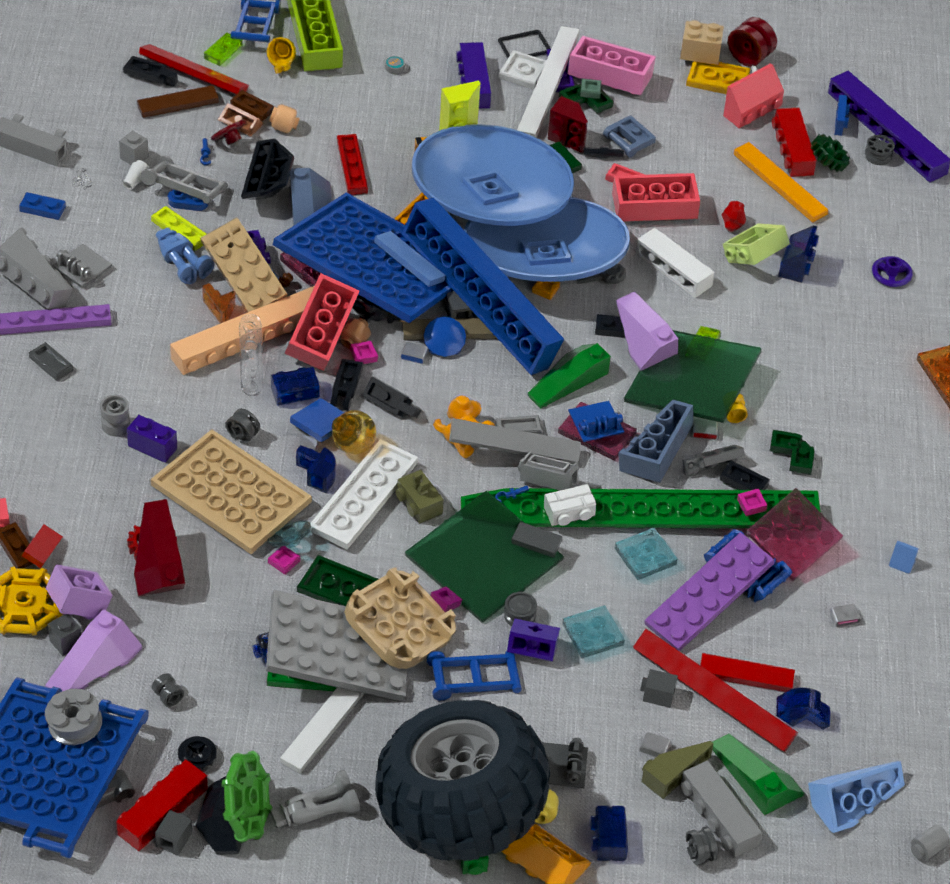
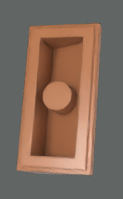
(233, 114)

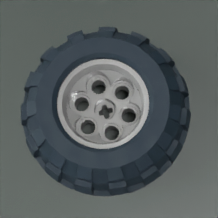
(462, 780)

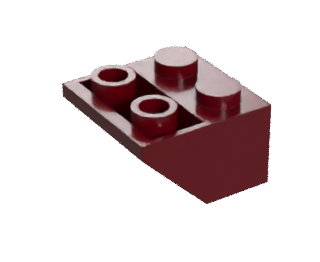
(568, 124)

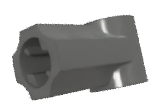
(118, 789)

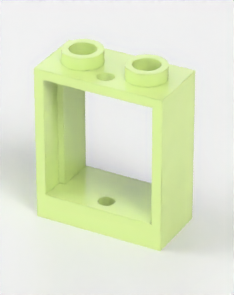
(756, 244)

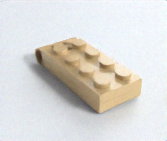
(243, 266)

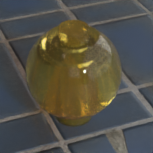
(354, 432)

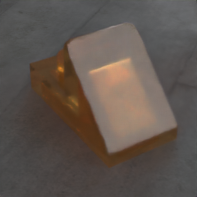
(219, 305)

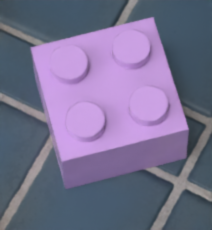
(78, 591)

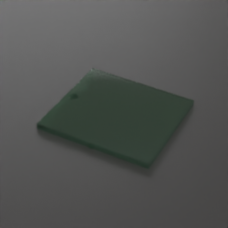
(702, 374)
(477, 558)

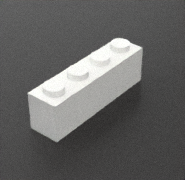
(674, 262)

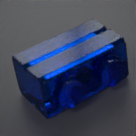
(295, 385)
(610, 833)

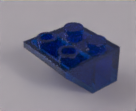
(798, 254)

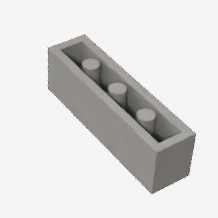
(721, 809)

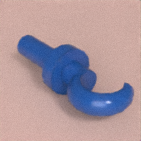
(205, 151)
(512, 493)

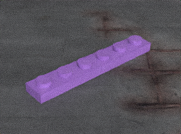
(55, 319)

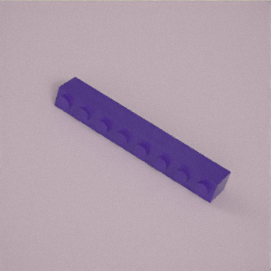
(885, 121)

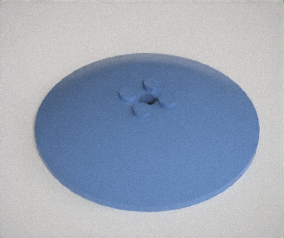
(492, 174)
(565, 247)

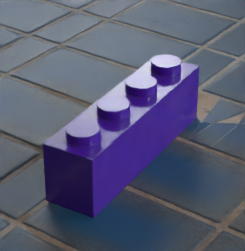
(474, 68)

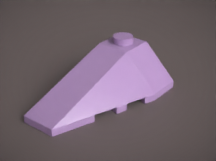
(646, 333)
(98, 650)

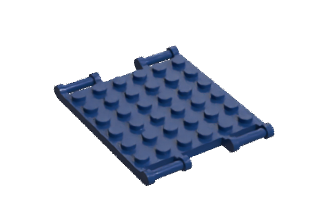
(55, 784)

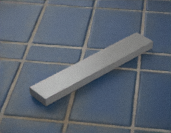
(513, 441)

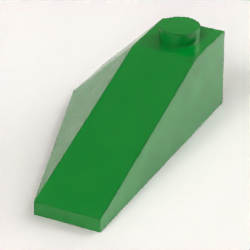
(571, 373)
(760, 778)

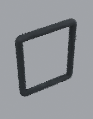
(524, 34)

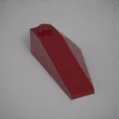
(158, 557)

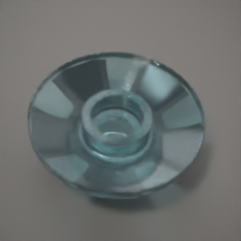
(290, 534)

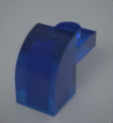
(319, 467)
(803, 704)

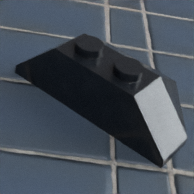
(268, 170)
(212, 823)

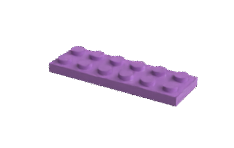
(709, 592)

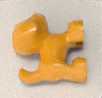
(463, 409)

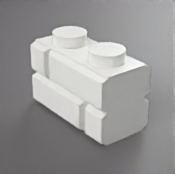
(569, 505)

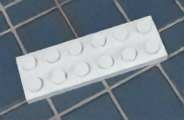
(363, 494)

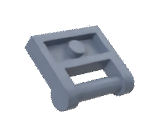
(631, 130)

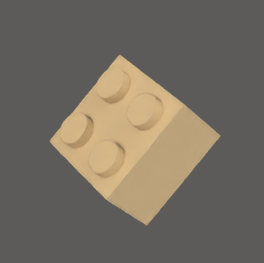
(702, 42)

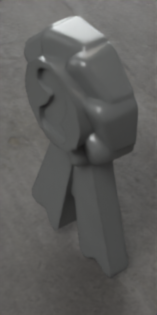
(611, 276)

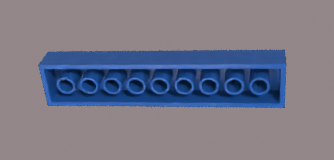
(483, 286)

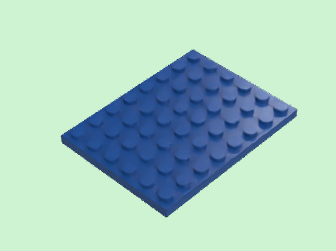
(342, 246)

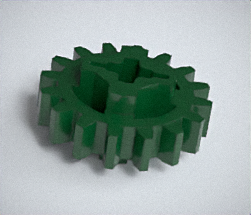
(830, 153)

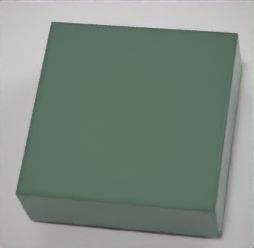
(590, 88)

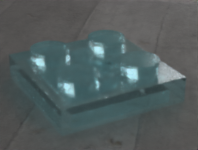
(645, 553)
(593, 631)

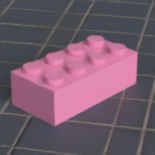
(612, 65)

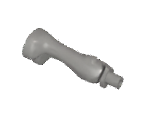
(305, 806)

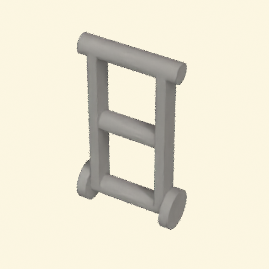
(166, 164)

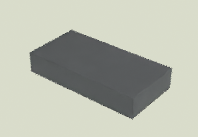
(51, 361)
(537, 539)

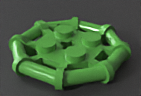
(246, 796)

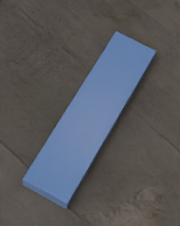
(409, 258)

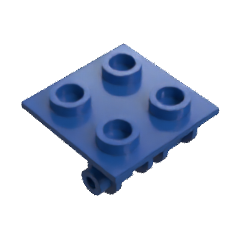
(596, 421)

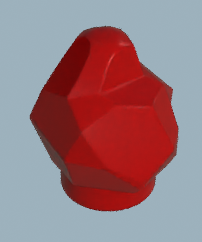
(734, 215)

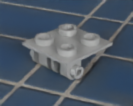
(81, 264)

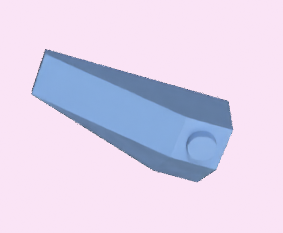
(850, 795)

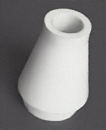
(134, 174)

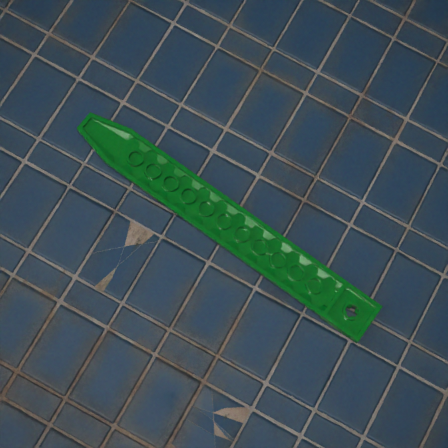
(649, 507)

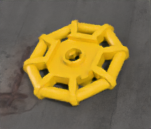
(30, 610)

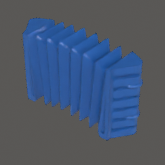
(764, 584)

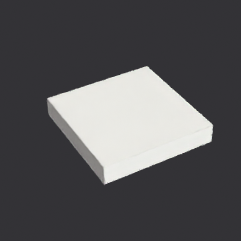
(522, 69)

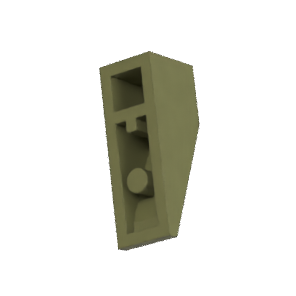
(667, 769)

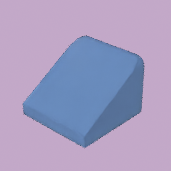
(903, 557)

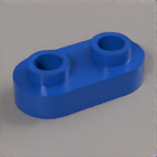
(184, 201)

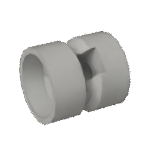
(115, 415)

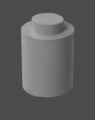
(930, 842)

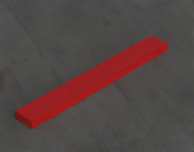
(715, 690)

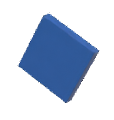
(316, 419)

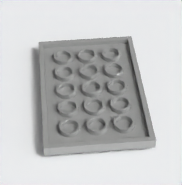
(318, 645)

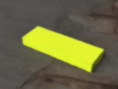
(169, 219)

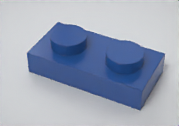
(842, 110)
(42, 206)

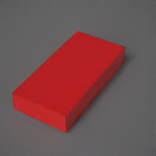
(42, 546)

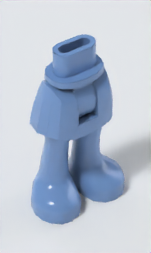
(175, 247)

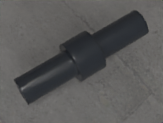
(603, 152)

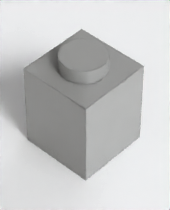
(133, 148)

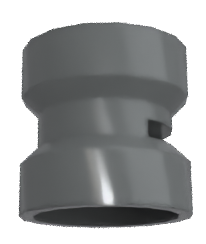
(168, 690)

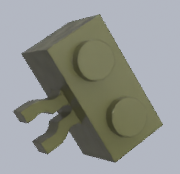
(419, 496)

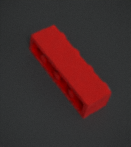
(794, 142)
(173, 793)

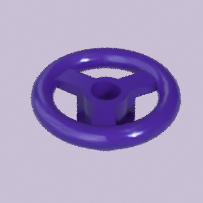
(892, 266)

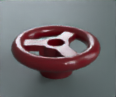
(230, 132)

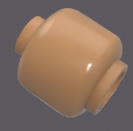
(355, 332)

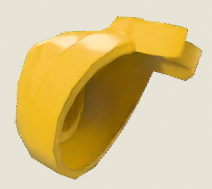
(281, 54)

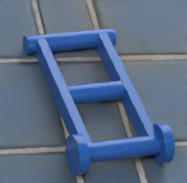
(244, 18)
(444, 691)

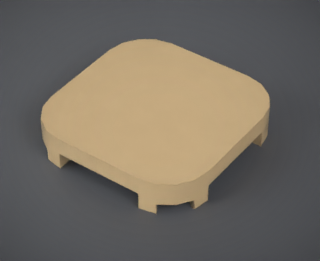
(399, 619)

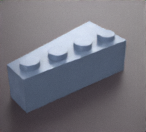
(658, 444)

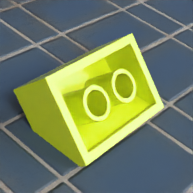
(459, 105)

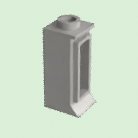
(548, 472)

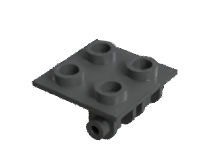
(567, 763)

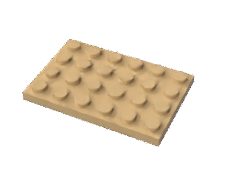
(231, 491)

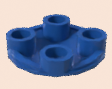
(444, 336)

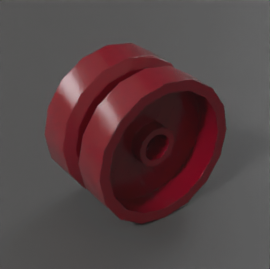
(752, 41)

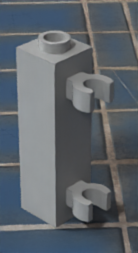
(32, 141)

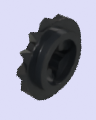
(198, 744)

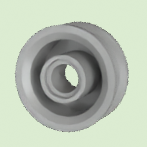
(73, 716)

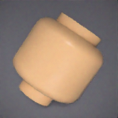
(284, 118)

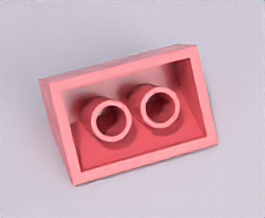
(753, 96)

